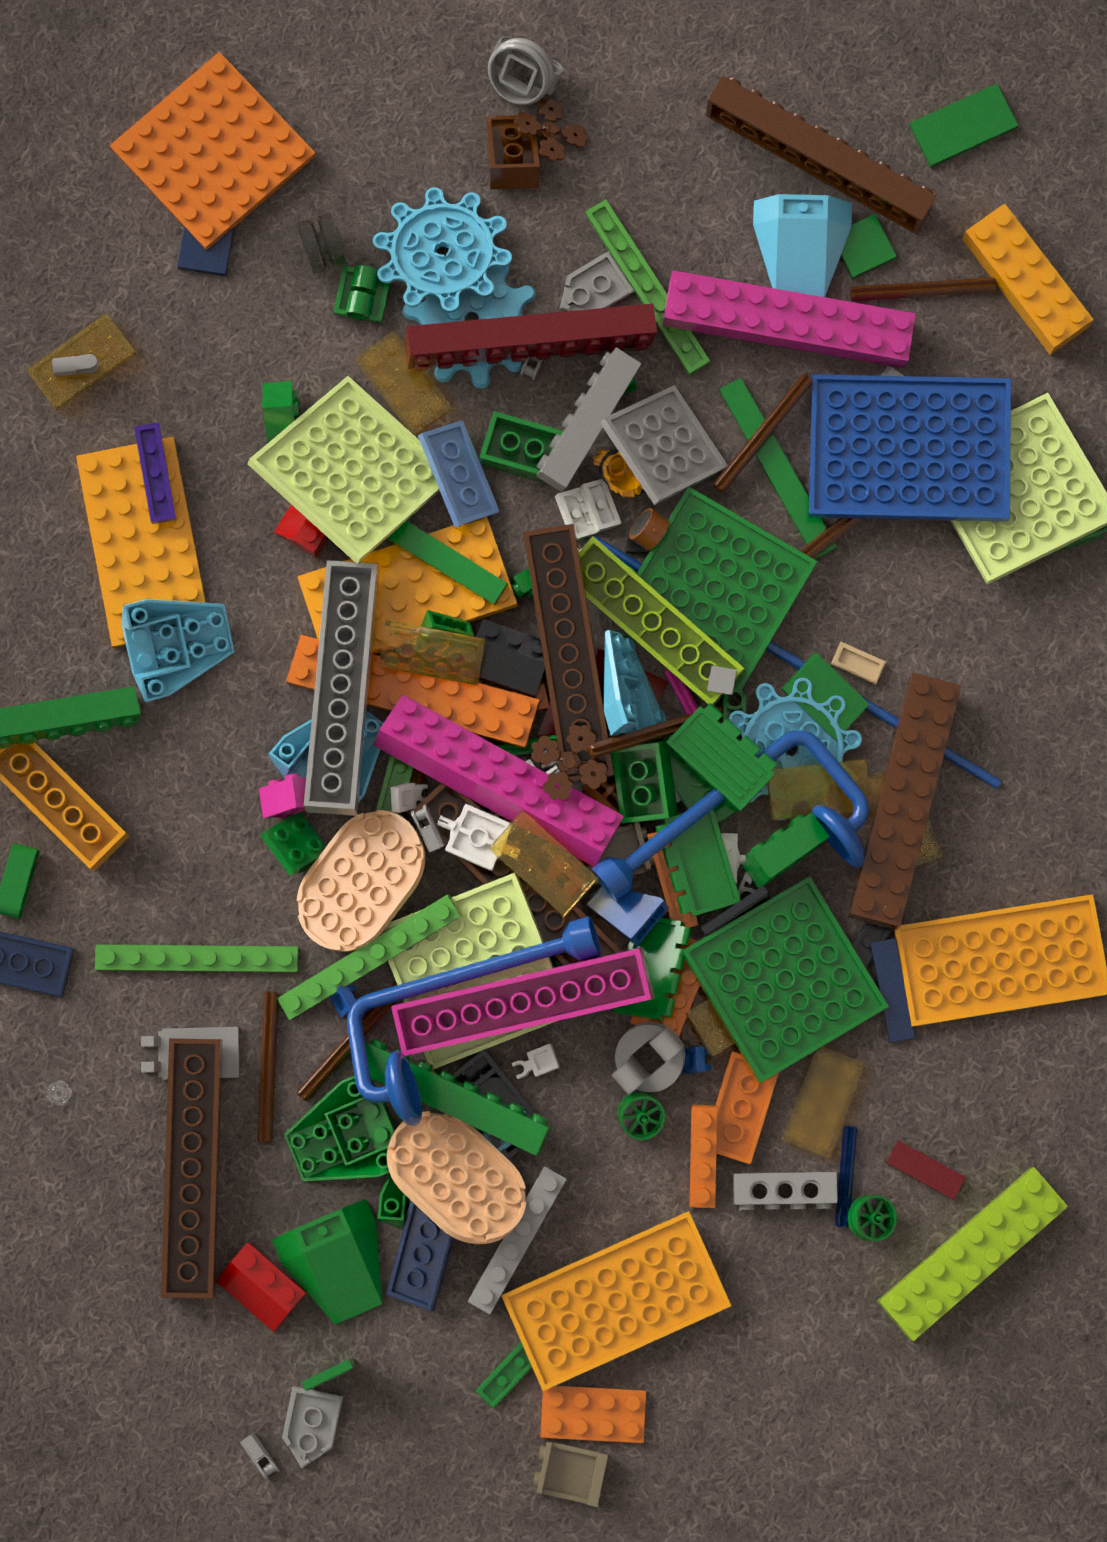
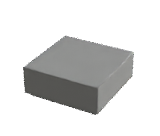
(722, 680)

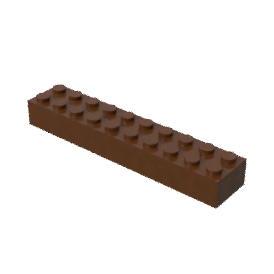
(820, 154)
(566, 638)
(904, 801)
(550, 922)
(192, 1168)

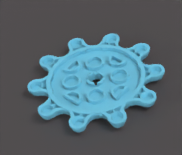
(436, 226)
(501, 303)
(782, 715)

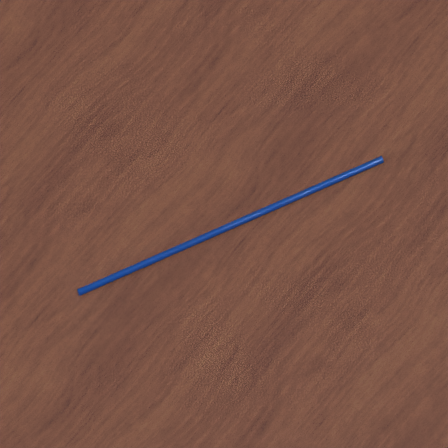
(872, 708)

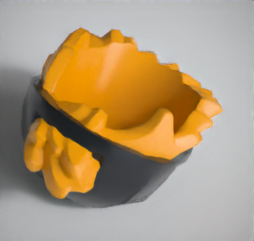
(617, 473)

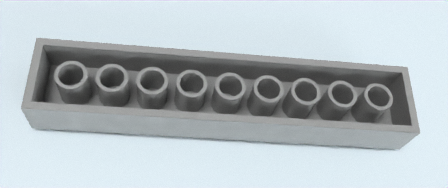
(341, 688)

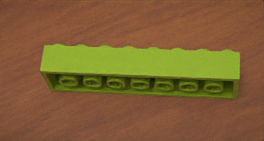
(652, 620)
(972, 1254)

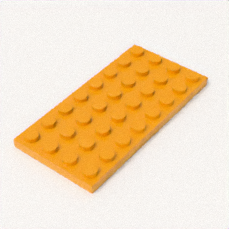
(130, 552)
(412, 587)
(1002, 960)
(616, 1300)

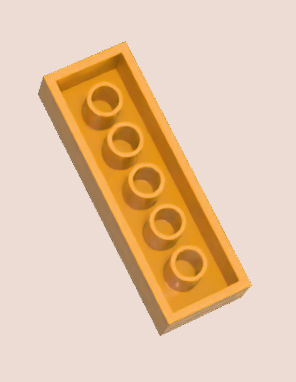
(1027, 279)
(60, 804)

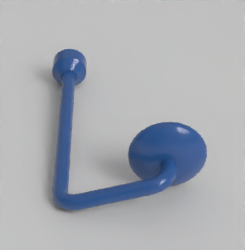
(617, 874)
(401, 1087)

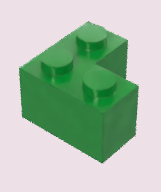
(279, 407)

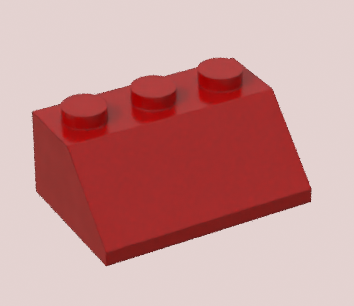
(301, 532)
(261, 1286)

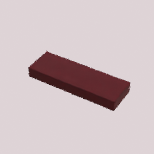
(925, 1170)

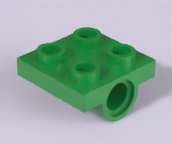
(361, 294)
(294, 843)

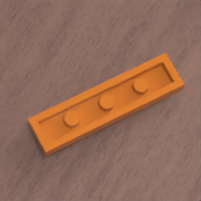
(668, 890)
(703, 1156)

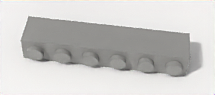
(585, 424)
(517, 1242)

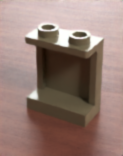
(625, 842)
(570, 1473)

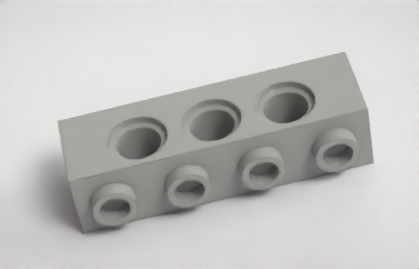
(824, 1181)

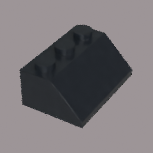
(511, 659)

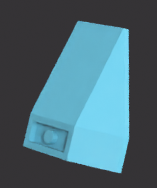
(802, 239)
(173, 642)
(627, 692)
(292, 751)

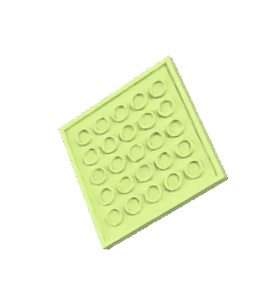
(349, 469)
(1051, 495)
(492, 924)

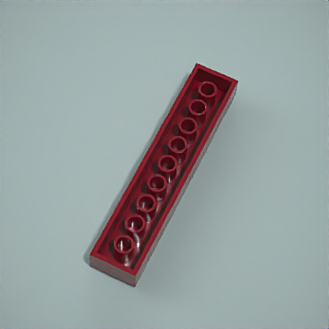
(529, 336)

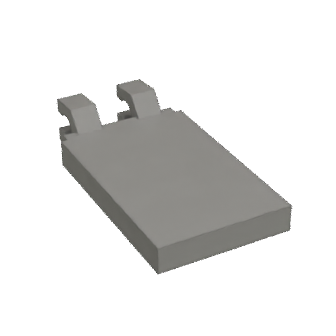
(230, 1055)

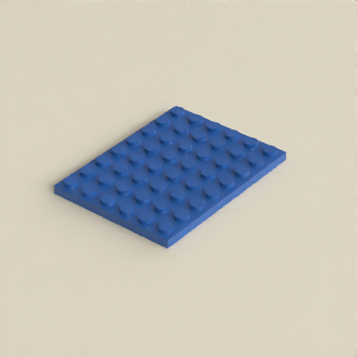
(910, 447)

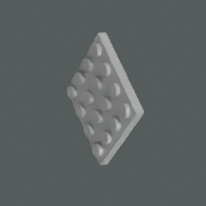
(664, 444)

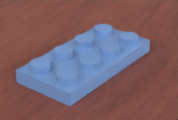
(458, 473)

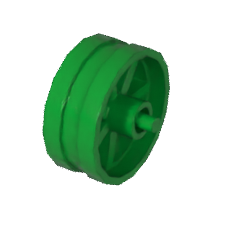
(641, 1115)
(872, 1218)

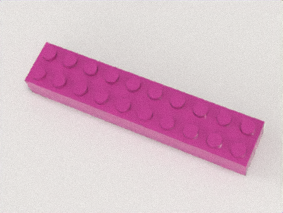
(788, 319)
(495, 778)
(523, 1001)

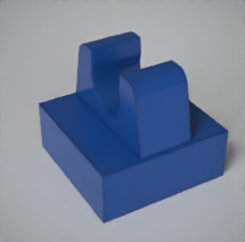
(343, 999)
(695, 1060)

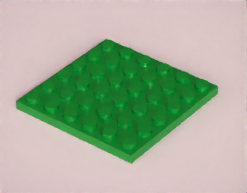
(726, 577)
(784, 979)

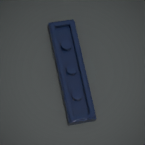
(893, 990)

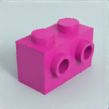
(283, 797)

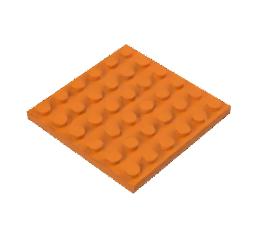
(213, 150)

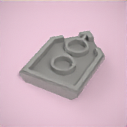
(595, 285)
(311, 1423)

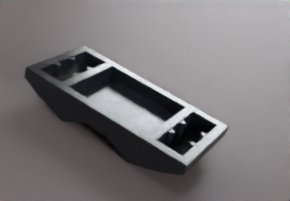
(488, 1076)

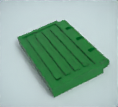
(721, 758)
(701, 867)
(662, 958)

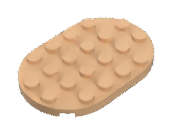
(361, 880)
(457, 1178)

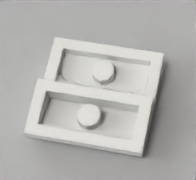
(588, 508)

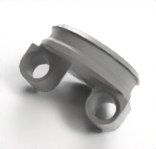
(544, 77)
(632, 1074)

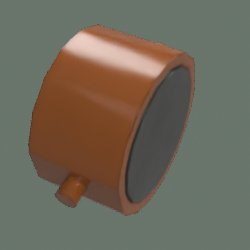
(649, 529)

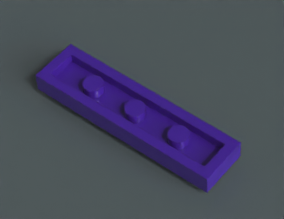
(155, 473)

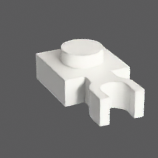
(405, 796)
(540, 1062)

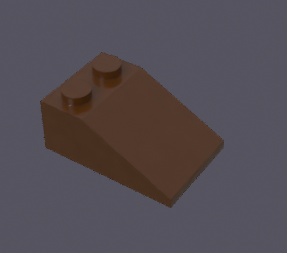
(511, 155)

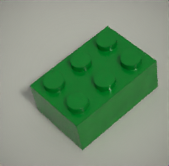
(516, 445)
(645, 782)
(784, 849)

